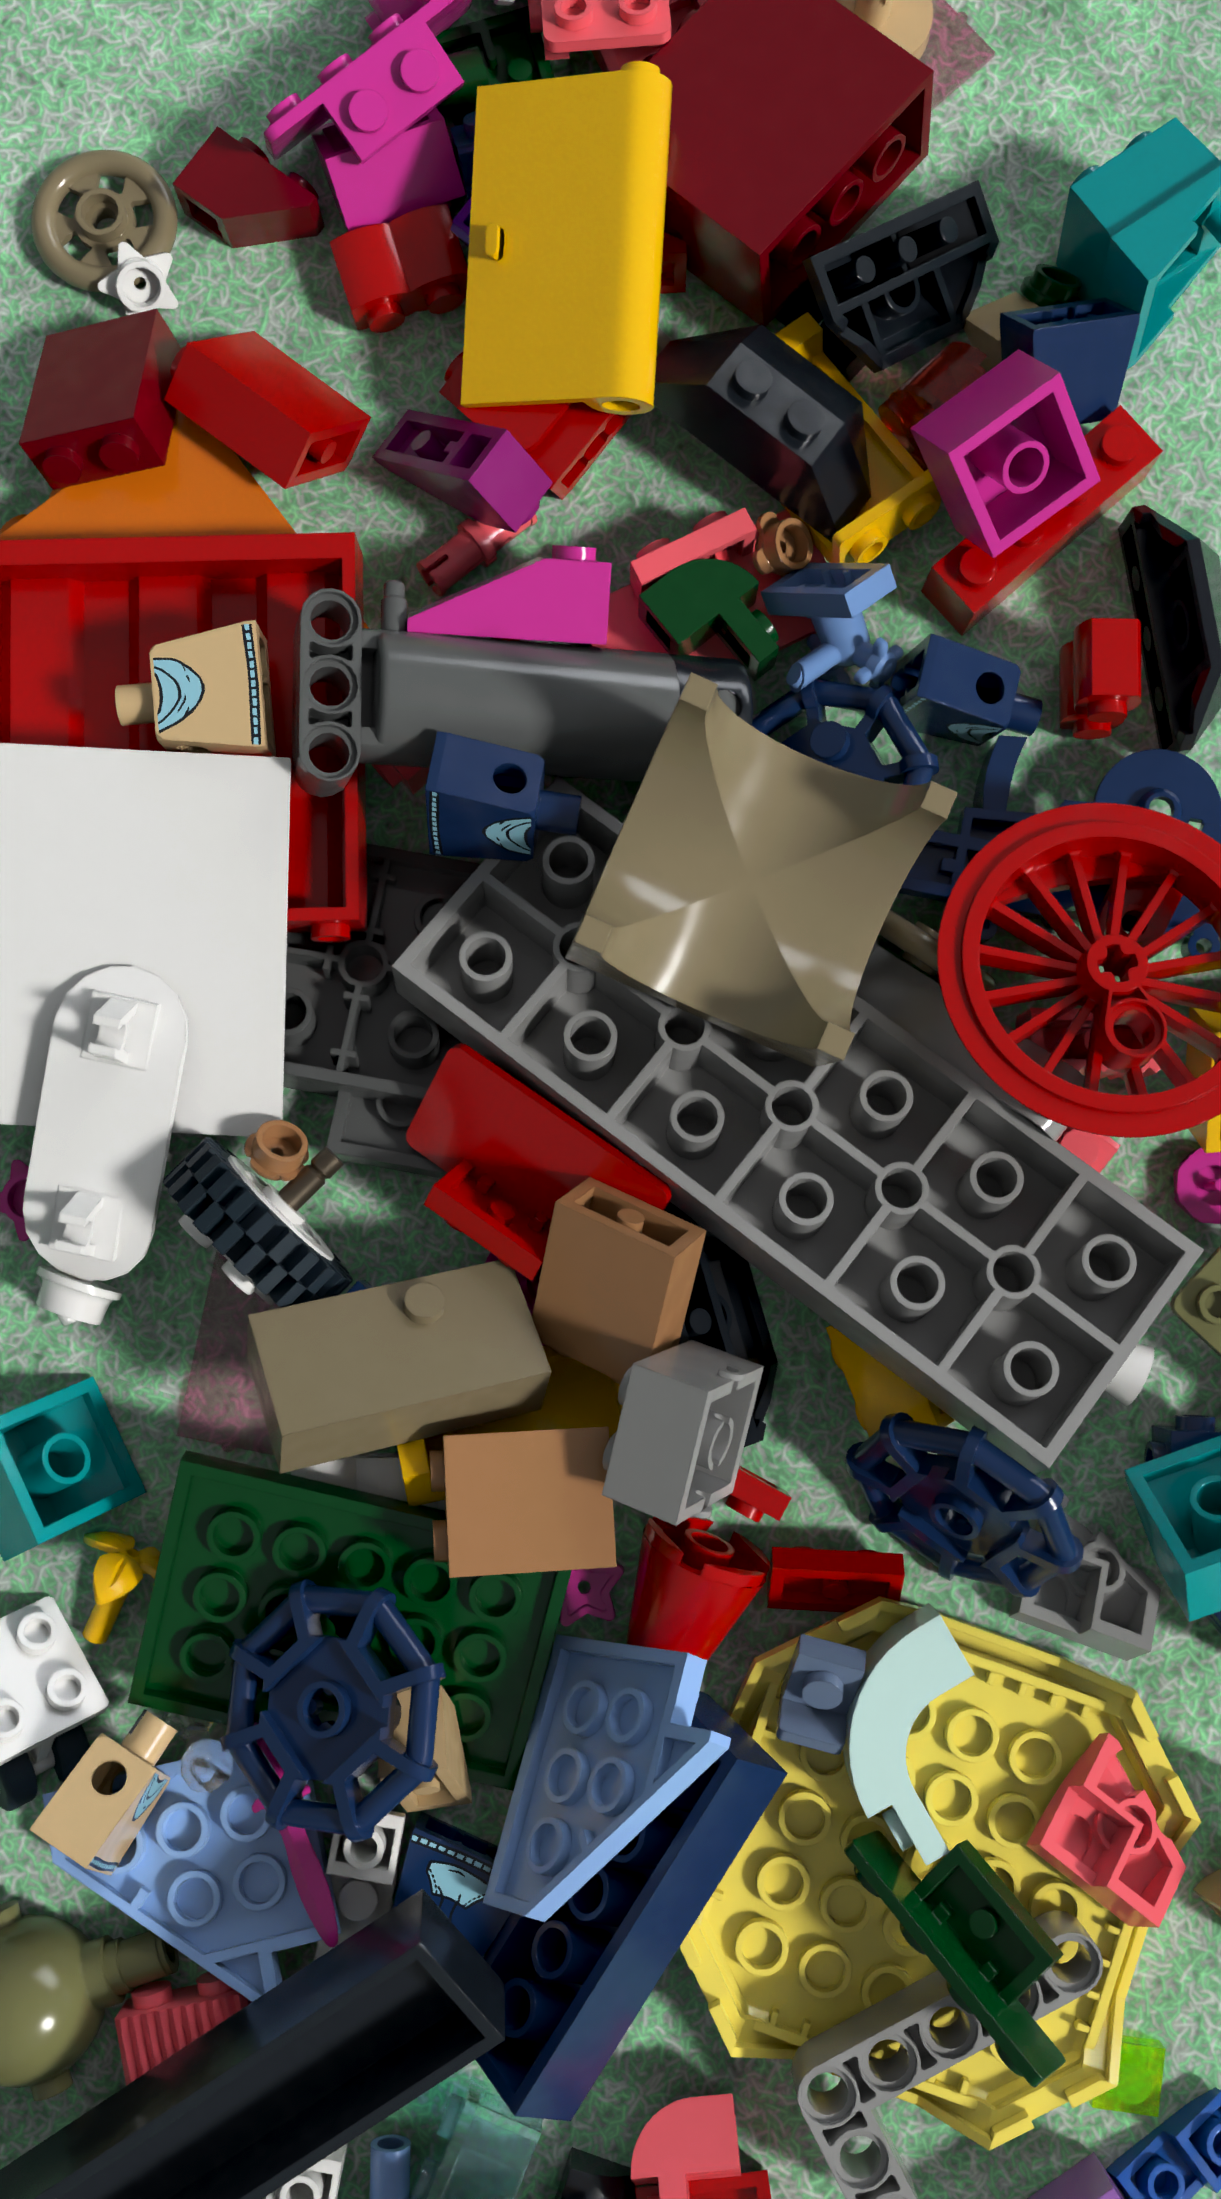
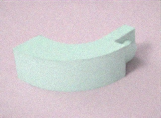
(901, 1677)

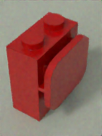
(557, 436)

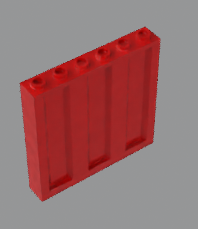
(91, 609)

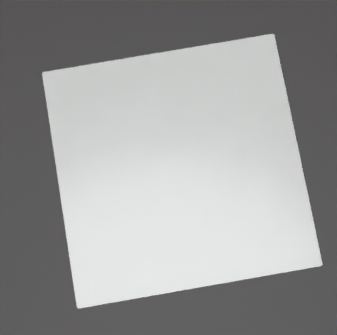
(157, 870)

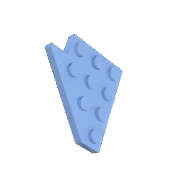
(597, 1767)
(211, 1881)

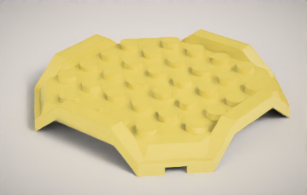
(805, 1946)

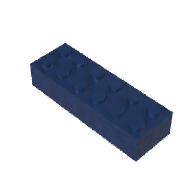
(599, 1956)

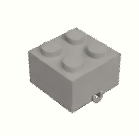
(680, 1431)

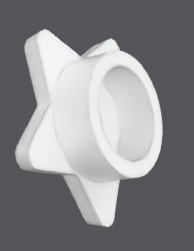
(151, 268)

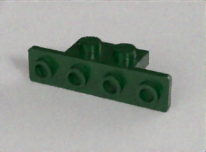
(974, 1938)

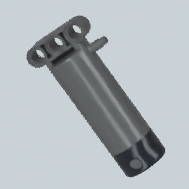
(572, 705)

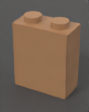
(614, 1278)
(523, 1502)

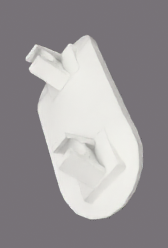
(105, 1122)

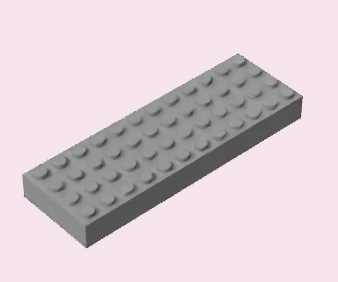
(859, 1185)

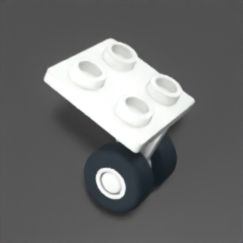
(43, 1700)

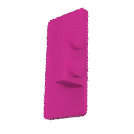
(379, 91)

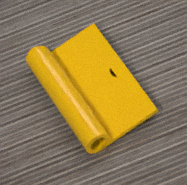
(578, 200)

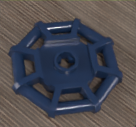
(847, 746)
(964, 1504)
(366, 1715)

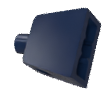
(1083, 342)

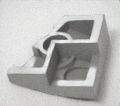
(1098, 1604)

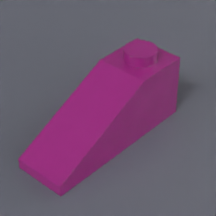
(467, 467)

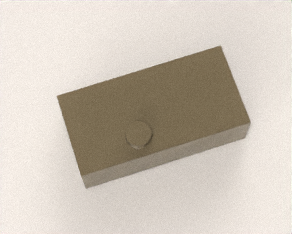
(395, 1364)

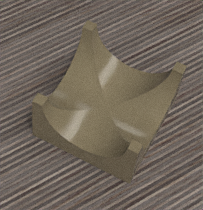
(753, 880)

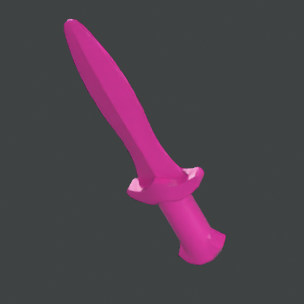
(306, 1869)

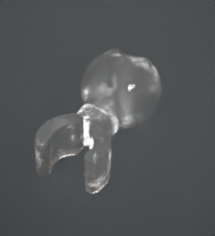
(203, 1764)

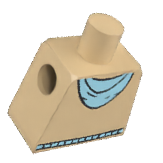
(207, 693)
(86, 1816)

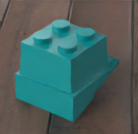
(1144, 226)

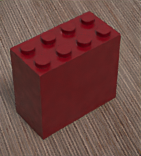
(783, 139)

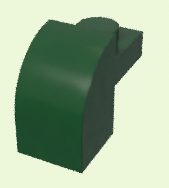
(709, 600)

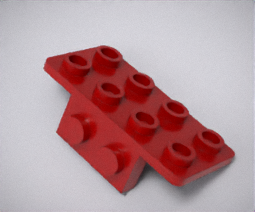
(510, 1158)

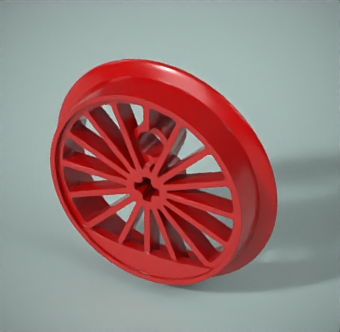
(1072, 851)

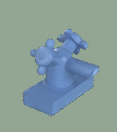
(834, 601)

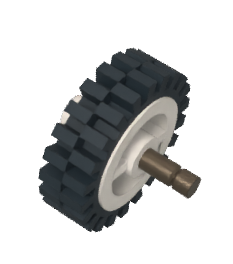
(257, 1226)

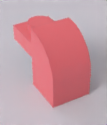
(686, 2143)

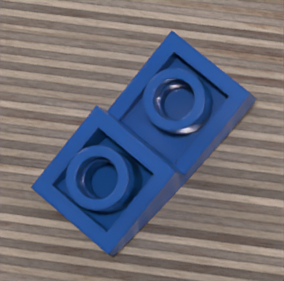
(1176, 2155)

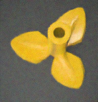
(114, 1578)

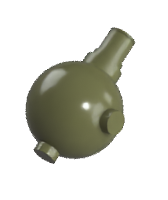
(58, 1993)

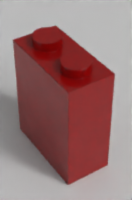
(266, 407)

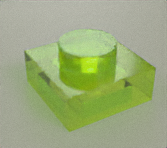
(1138, 2078)

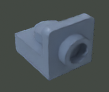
(819, 1693)

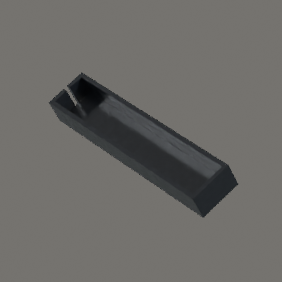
(285, 2072)

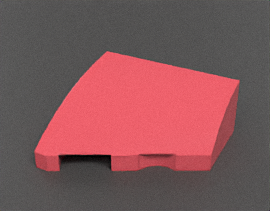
(1109, 1838)

